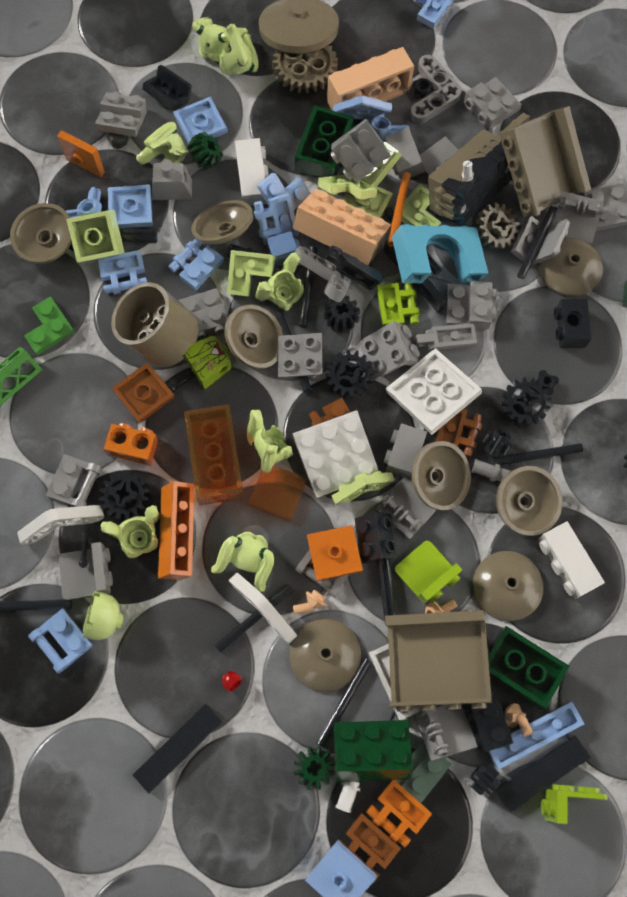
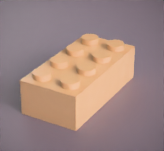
(377, 78)
(341, 225)

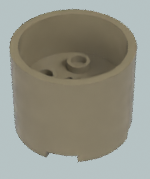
(154, 324)

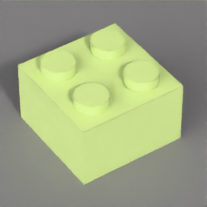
(95, 235)

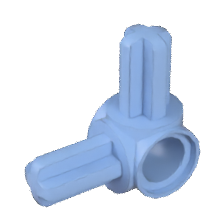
(384, 128)
(89, 205)

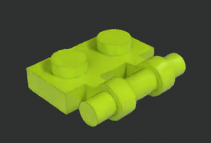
(390, 303)

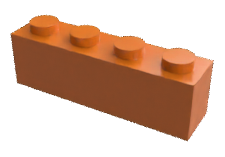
(176, 531)

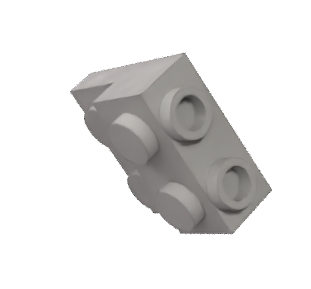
(491, 103)
(121, 114)
(359, 151)
(471, 304)
(208, 311)

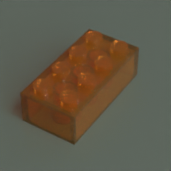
(213, 455)

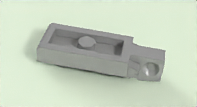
(448, 337)

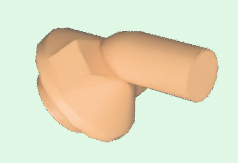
(314, 600)
(435, 608)
(515, 716)

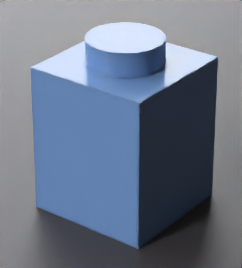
(281, 246)

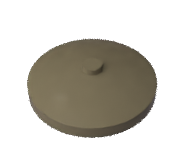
(298, 25)

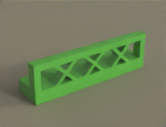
(11, 364)

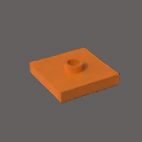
(81, 153)
(334, 553)

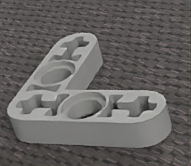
(440, 93)
(337, 283)

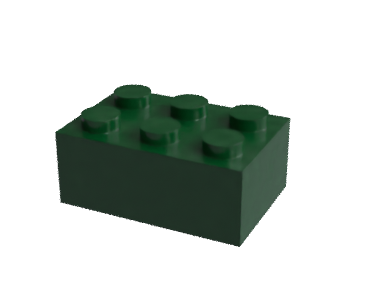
(315, 150)
(525, 668)
(372, 751)

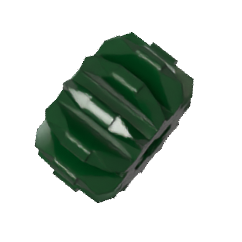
(205, 150)
(321, 772)

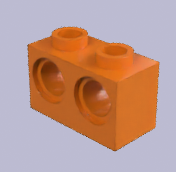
(129, 449)

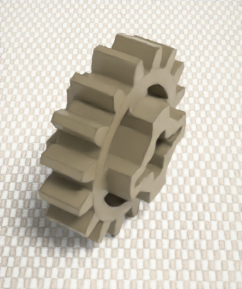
(497, 226)

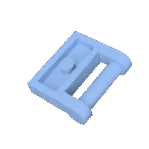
(66, 634)

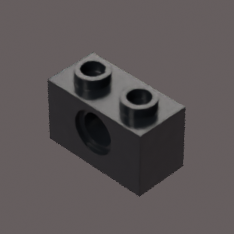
(577, 312)

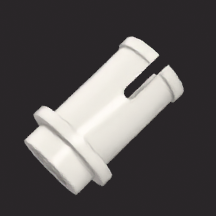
(347, 795)

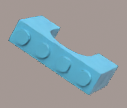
(460, 242)

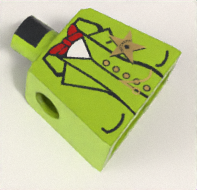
(208, 360)

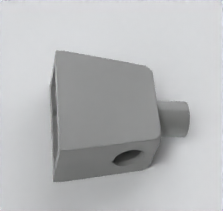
(171, 181)

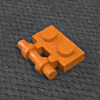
(402, 805)

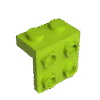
(427, 572)
(556, 801)

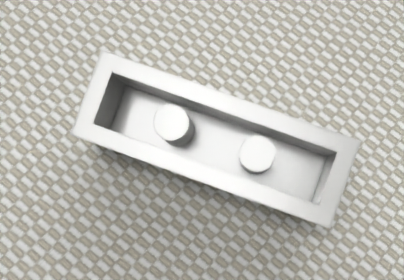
(251, 169)
(570, 560)

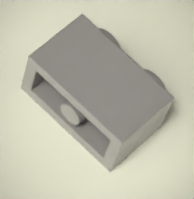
(410, 159)
(407, 444)

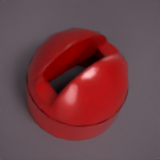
(231, 681)

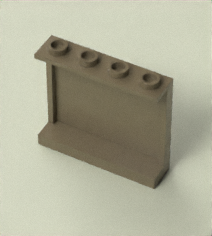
(545, 160)
(438, 660)

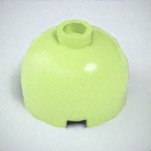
(102, 617)

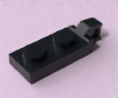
(353, 268)

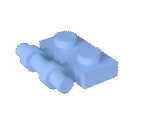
(282, 215)
(122, 266)
(200, 268)

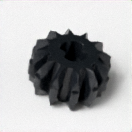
(345, 320)

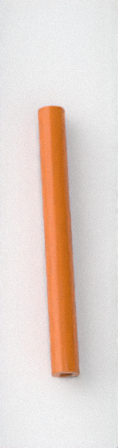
(399, 206)

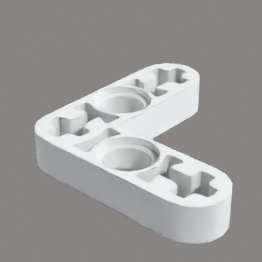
(58, 517)
(266, 609)

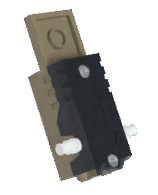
(471, 176)

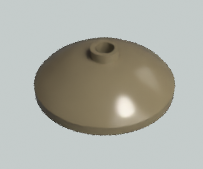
(222, 222)
(37, 225)
(571, 277)
(260, 330)
(450, 475)
(541, 499)
(497, 596)
(320, 672)

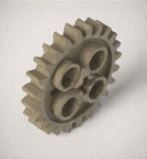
(305, 69)

